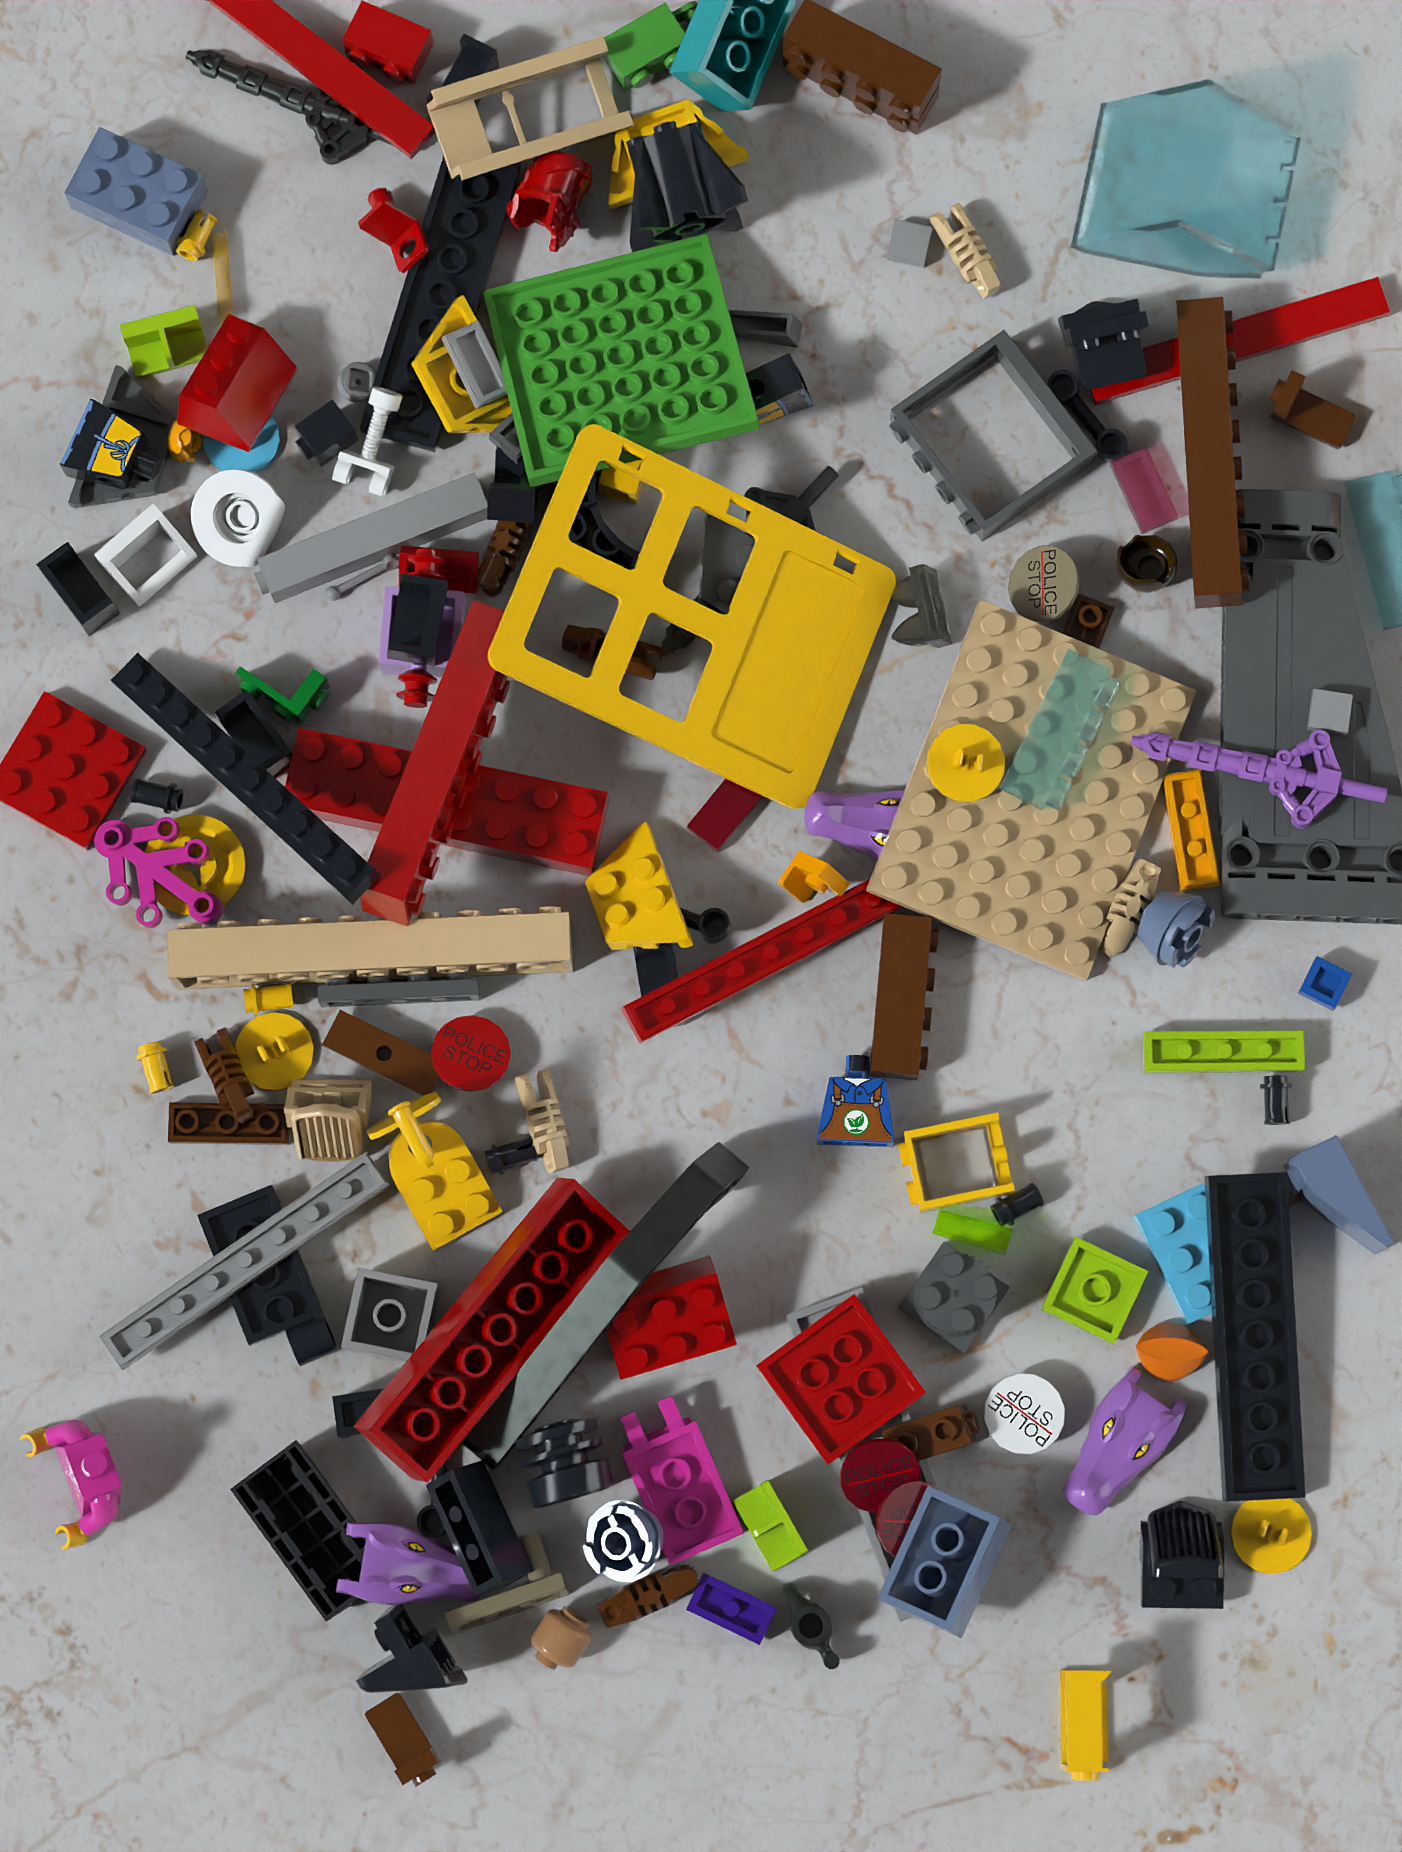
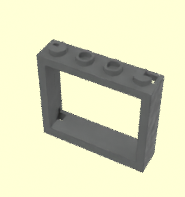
(1040, 397)

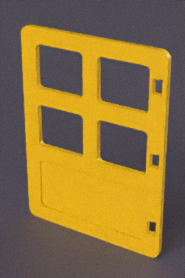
(777, 658)

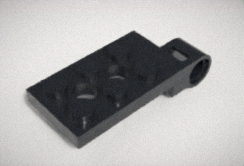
(287, 1302)

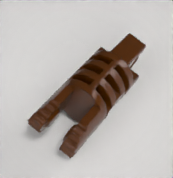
(502, 555)
(588, 642)
(227, 1075)
(647, 1595)

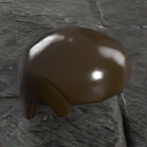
(1147, 563)

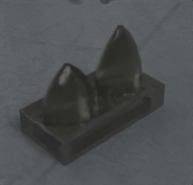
(930, 623)

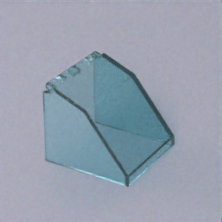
(1187, 182)

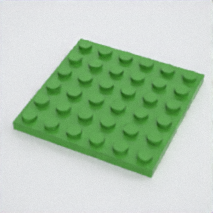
(621, 347)

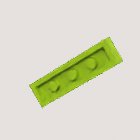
(1223, 1051)

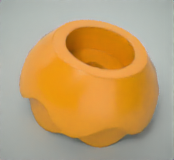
(183, 443)

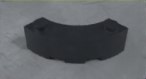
(594, 535)

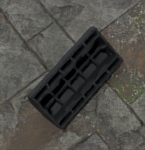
(304, 1526)

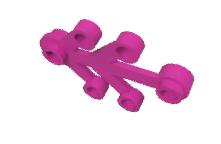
(152, 867)

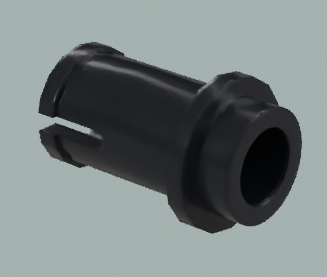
(157, 795)
(1276, 1099)
(510, 1155)
(1016, 1205)

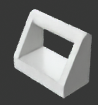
(131, 540)

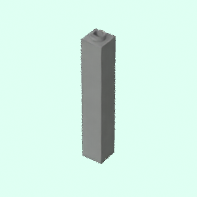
(372, 538)

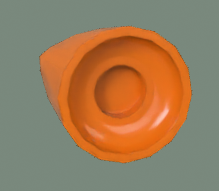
(1171, 1351)

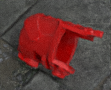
(559, 185)

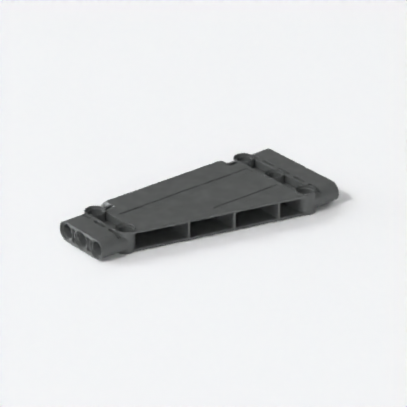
(1284, 641)

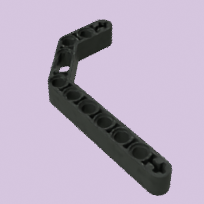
(602, 1300)

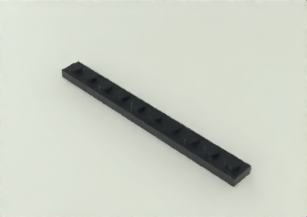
(246, 779)

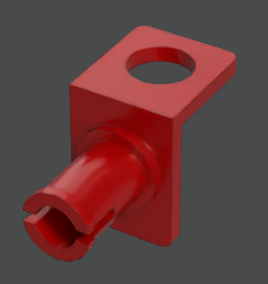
(393, 228)

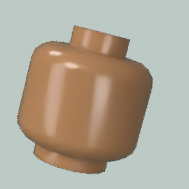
(561, 1638)

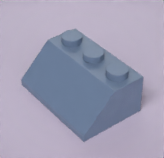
(944, 1561)

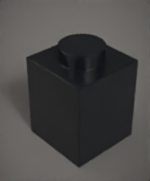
(325, 434)

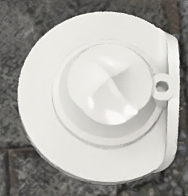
(236, 516)

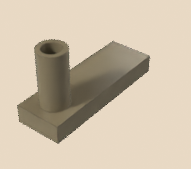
(541, 1589)

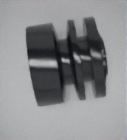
(564, 1462)

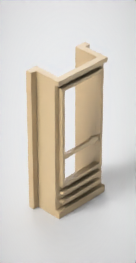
(461, 128)

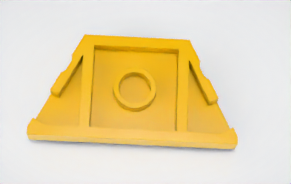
(682, 113)
(444, 384)
(636, 896)

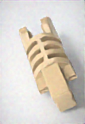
(967, 251)
(1128, 906)
(544, 1120)

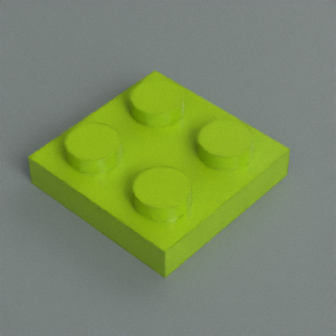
(1094, 1290)

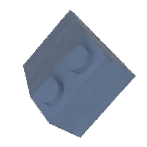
(1334, 1190)

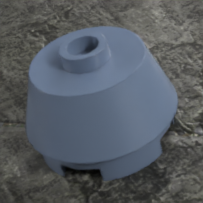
(1174, 926)
(623, 1540)

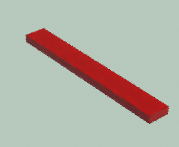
(331, 72)
(1266, 333)
(755, 961)

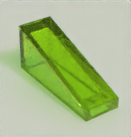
(972, 1232)

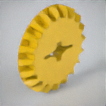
(222, 871)

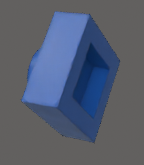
(1325, 983)

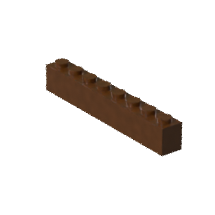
(1209, 453)

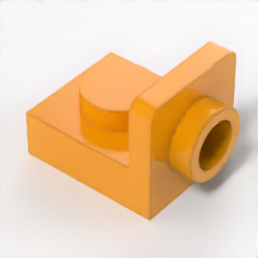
(810, 874)

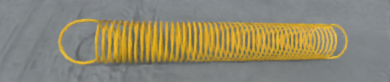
(216, 272)

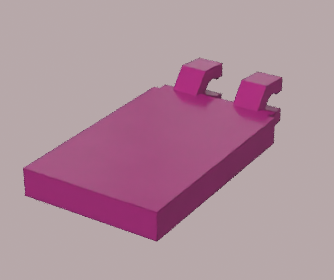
(679, 1484)

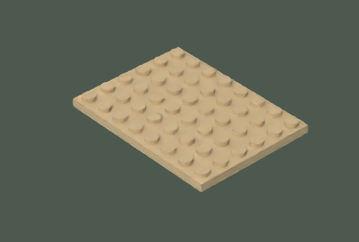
(999, 864)

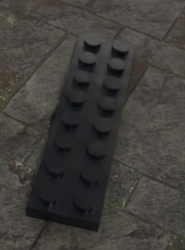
(462, 241)
(1254, 1337)

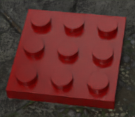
(67, 770)
(841, 1379)

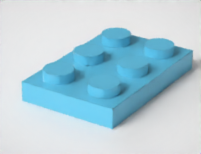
(1180, 1247)

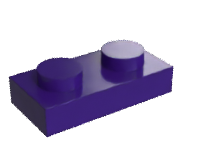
(731, 1608)

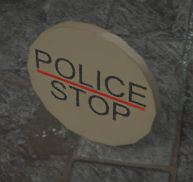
(1044, 583)

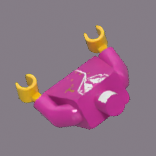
(88, 1473)

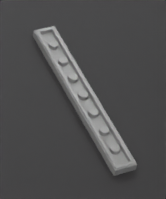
(244, 1261)

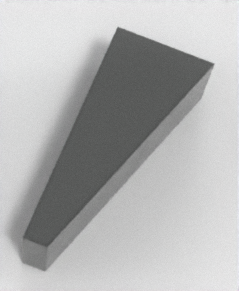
(767, 327)

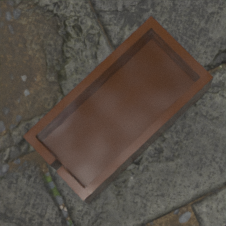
(860, 67)

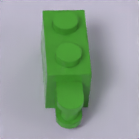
(647, 44)

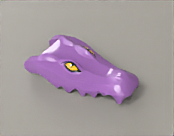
(853, 819)
(1122, 1440)
(404, 1567)

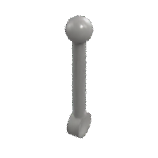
(389, 562)

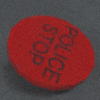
(470, 1053)

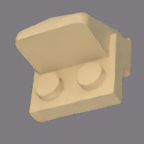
(329, 1118)

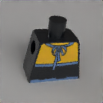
(781, 387)
(108, 449)

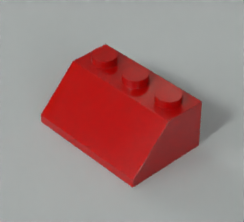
(236, 384)

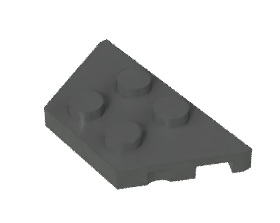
(141, 409)
(722, 562)

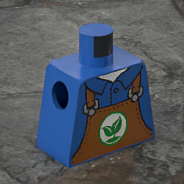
(856, 1108)

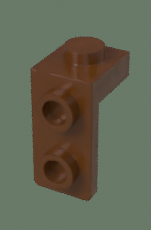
(1309, 412)
(937, 1432)
(403, 1740)

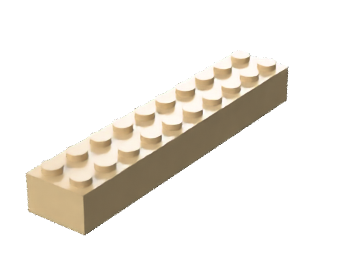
(366, 949)

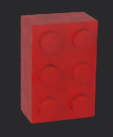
(671, 1319)

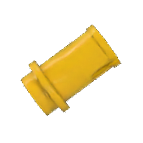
(193, 242)
(268, 998)
(155, 1067)

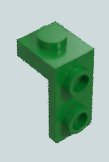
(309, 696)

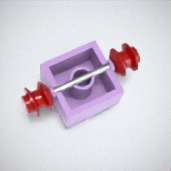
(418, 676)

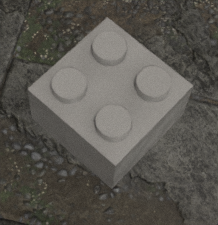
(389, 1315)

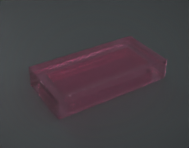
(1144, 491)

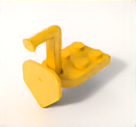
(435, 1180)

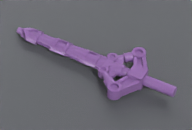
(1281, 772)

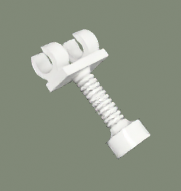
(384, 402)

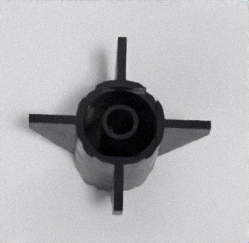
(680, 187)

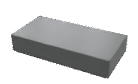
(476, 363)

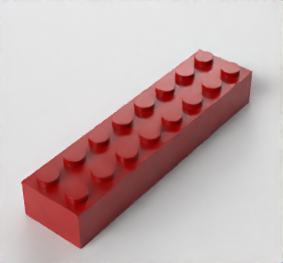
(437, 772)
(501, 816)
(491, 1329)

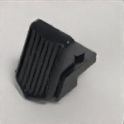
(1106, 342)
(1182, 1558)
(415, 1659)

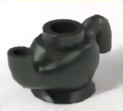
(810, 1625)

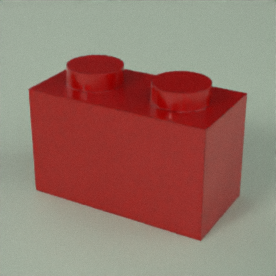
(387, 42)

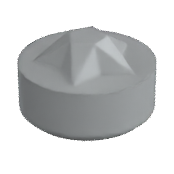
(356, 381)

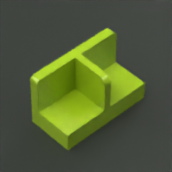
(165, 341)
(770, 1526)

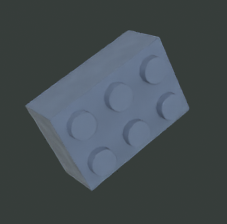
(136, 191)

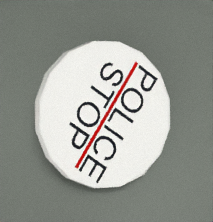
(1024, 1414)

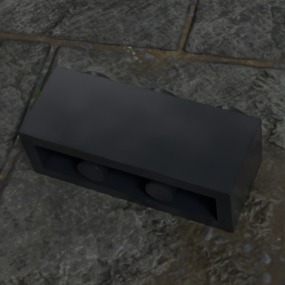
(479, 1528)

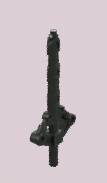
(318, 107)
(784, 504)

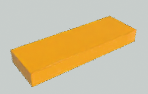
(1190, 830)

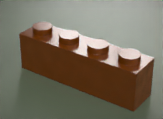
(901, 997)

